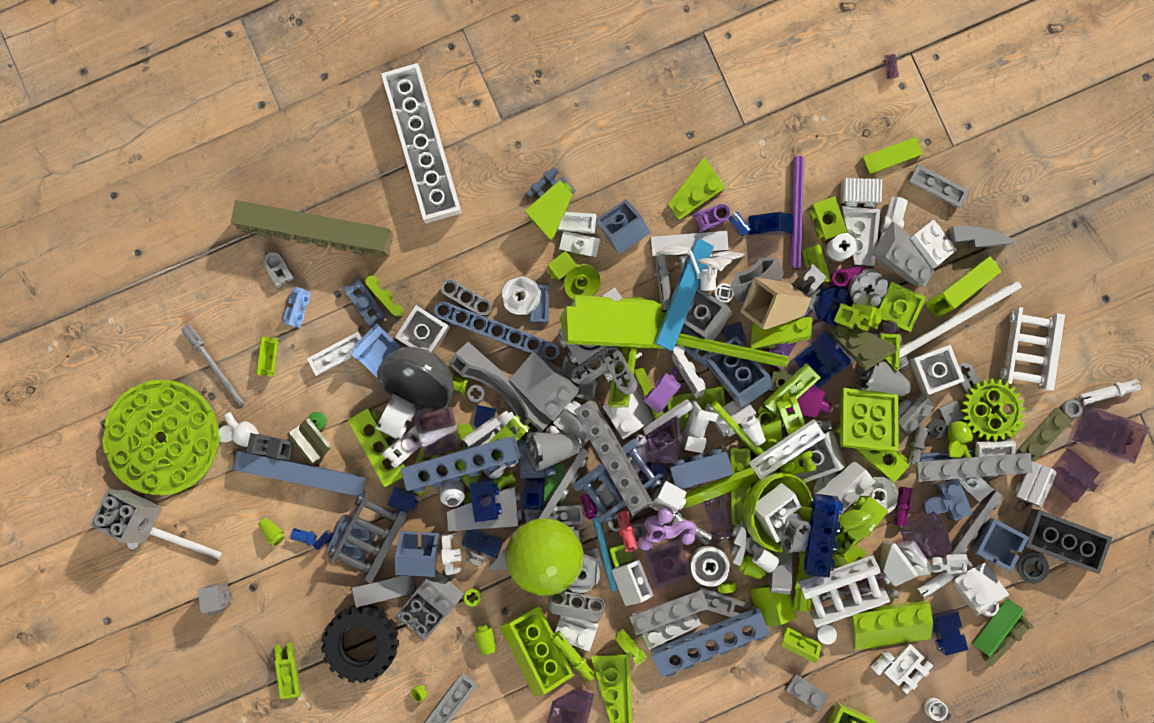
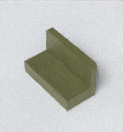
(309, 441)

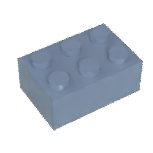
(740, 377)
(700, 469)

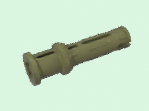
(1016, 636)

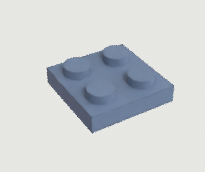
(358, 532)

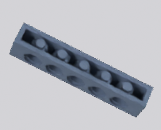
(413, 474)
(716, 633)

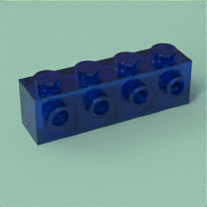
(822, 535)

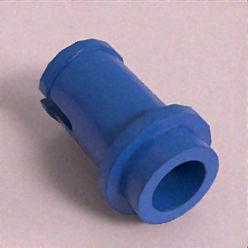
(742, 227)
(303, 536)

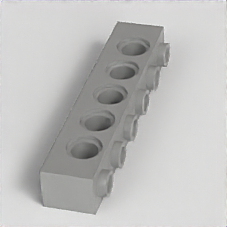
(613, 456)

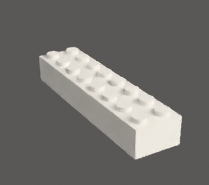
(421, 143)

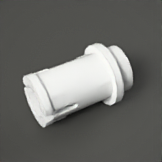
(883, 662)

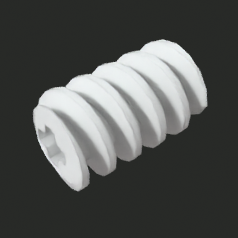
(840, 248)

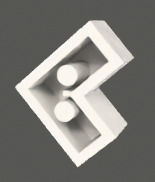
(774, 510)

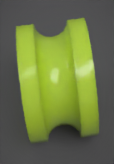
(476, 601)

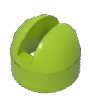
(419, 693)

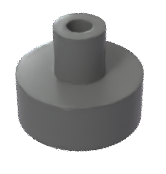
(937, 428)

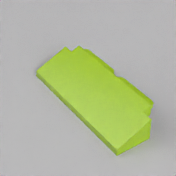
(611, 322)

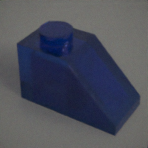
(771, 224)

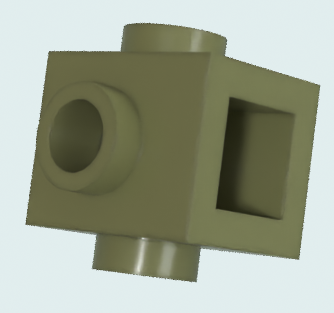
(775, 376)

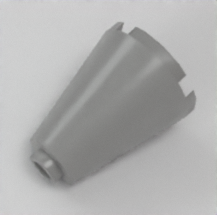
(883, 379)
(551, 448)

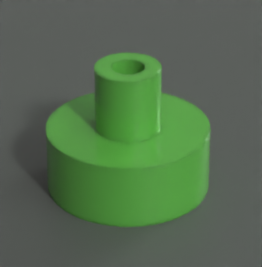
(320, 418)

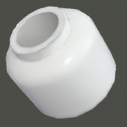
(451, 493)

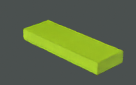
(892, 155)
(796, 385)

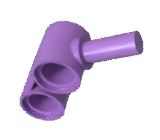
(665, 389)

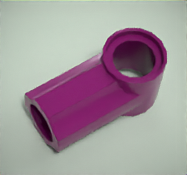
(846, 275)

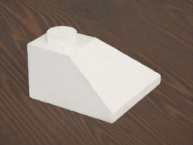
(895, 565)

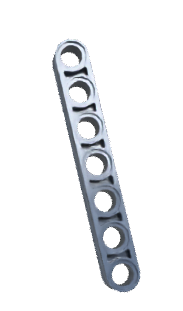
(486, 331)
(299, 473)

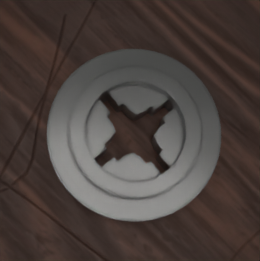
(1040, 563)

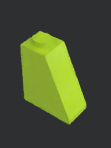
(550, 208)

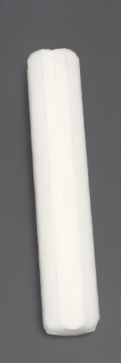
(678, 411)

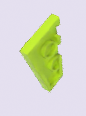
(696, 190)
(788, 332)

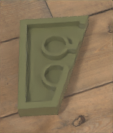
(862, 346)

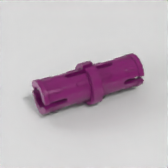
(903, 506)

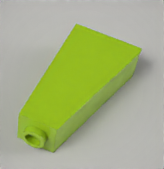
(963, 287)

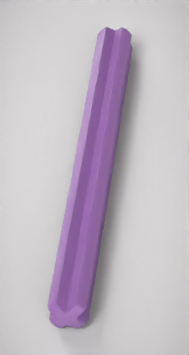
(797, 211)

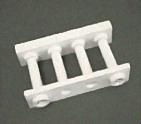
(1051, 343)
(840, 577)

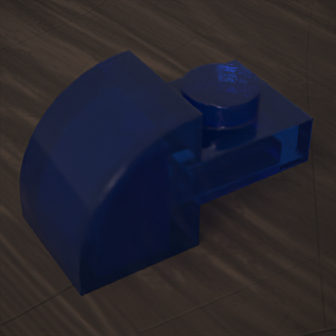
(533, 494)

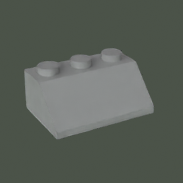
(902, 256)

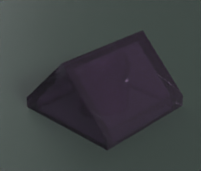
(664, 442)

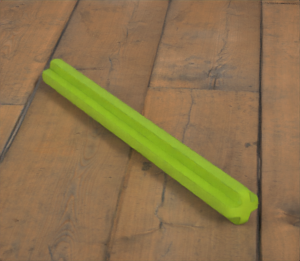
(733, 350)

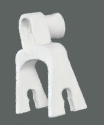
(448, 554)

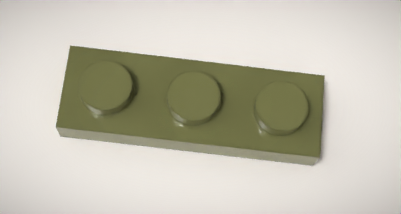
(1045, 434)

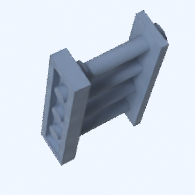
(601, 473)

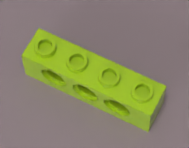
(359, 423)
(890, 471)

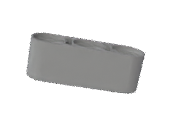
(457, 295)
(781, 577)
(585, 602)

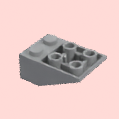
(430, 605)

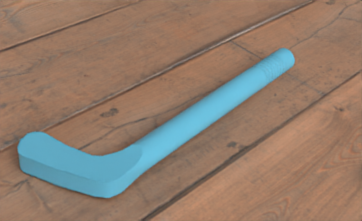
(604, 550)

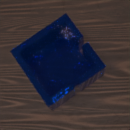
(823, 358)

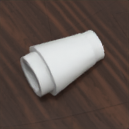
(753, 429)

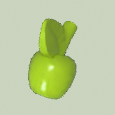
(959, 436)

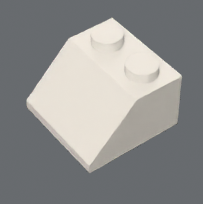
(631, 418)
(980, 588)

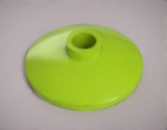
(589, 284)

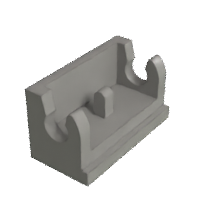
(809, 280)

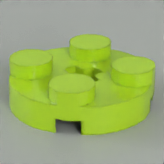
(629, 646)

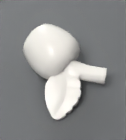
(237, 432)

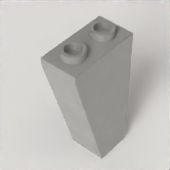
(463, 517)

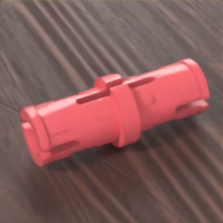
(626, 531)

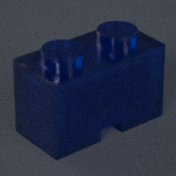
(946, 626)

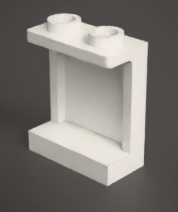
(482, 436)

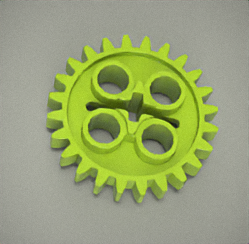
(981, 422)

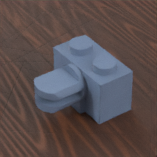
(949, 500)

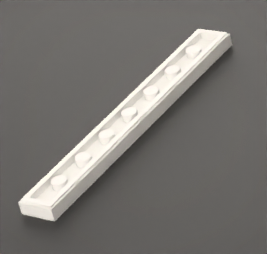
(957, 319)

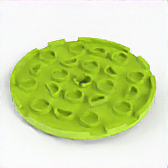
(133, 431)

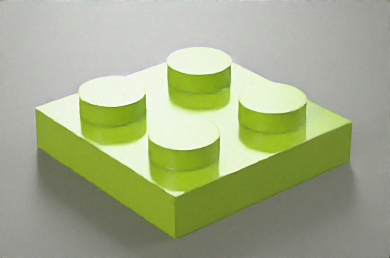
(901, 306)

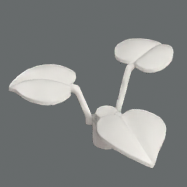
(708, 276)

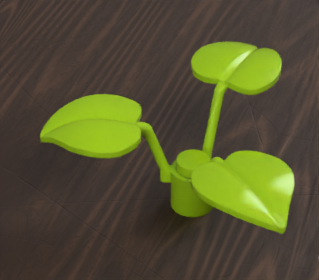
(858, 524)

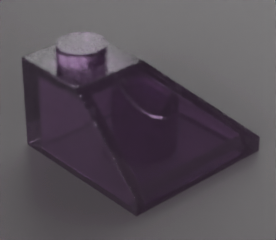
(571, 707)

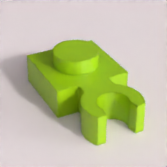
(850, 316)

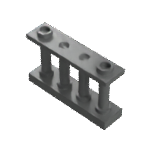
(378, 552)

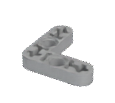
(606, 363)

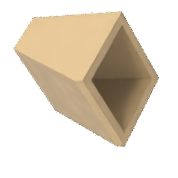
(774, 303)

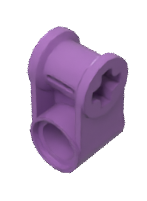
(710, 217)

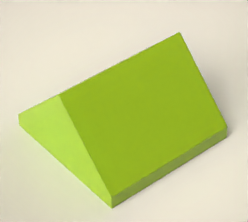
(775, 607)

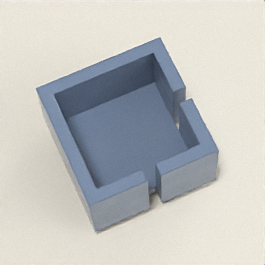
(996, 542)
(415, 561)

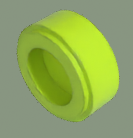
(726, 587)

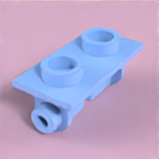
(295, 315)

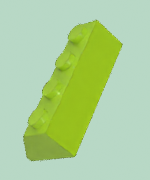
(891, 625)
(535, 653)

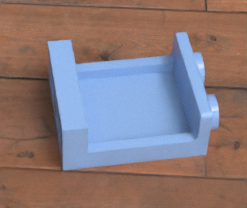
(374, 348)

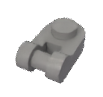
(273, 263)

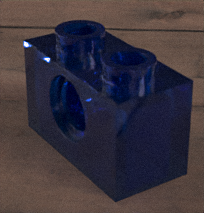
(481, 512)

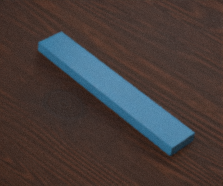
(682, 297)

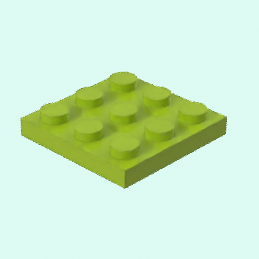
(869, 420)

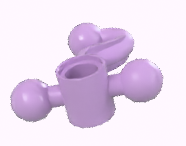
(658, 531)

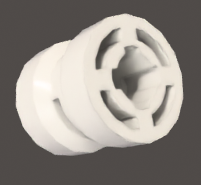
(721, 295)
(935, 712)

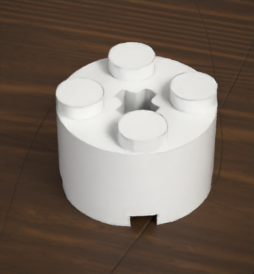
(395, 415)
(719, 569)

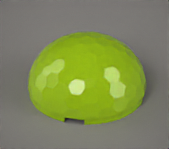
(761, 489)
(544, 557)

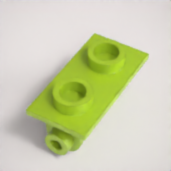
(267, 356)

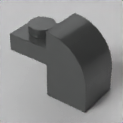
(270, 446)

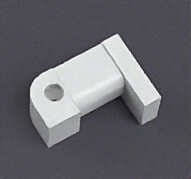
(696, 426)

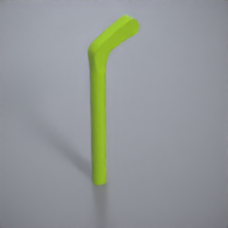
(737, 429)

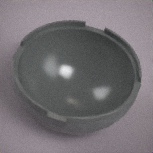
(417, 377)

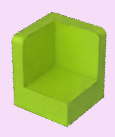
(619, 554)

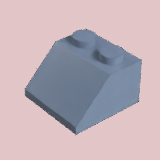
(622, 226)

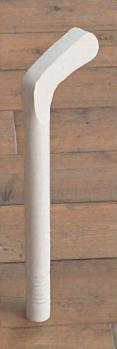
(181, 541)

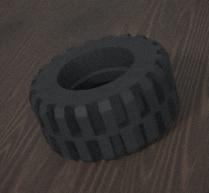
(344, 664)

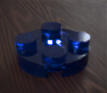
(824, 302)

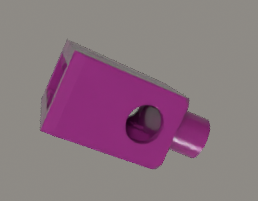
(812, 402)

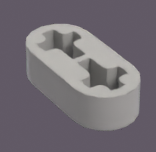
(972, 377)

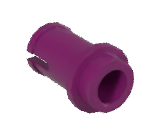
(590, 511)

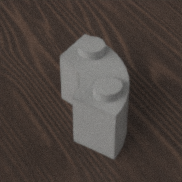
(764, 268)

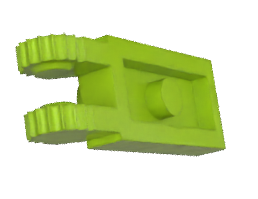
(287, 673)

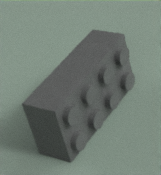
(1066, 541)

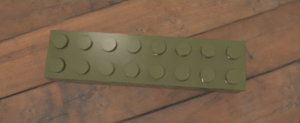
(312, 228)

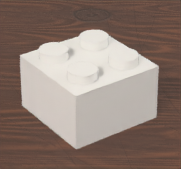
(422, 330)
(936, 370)

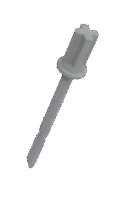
(197, 343)

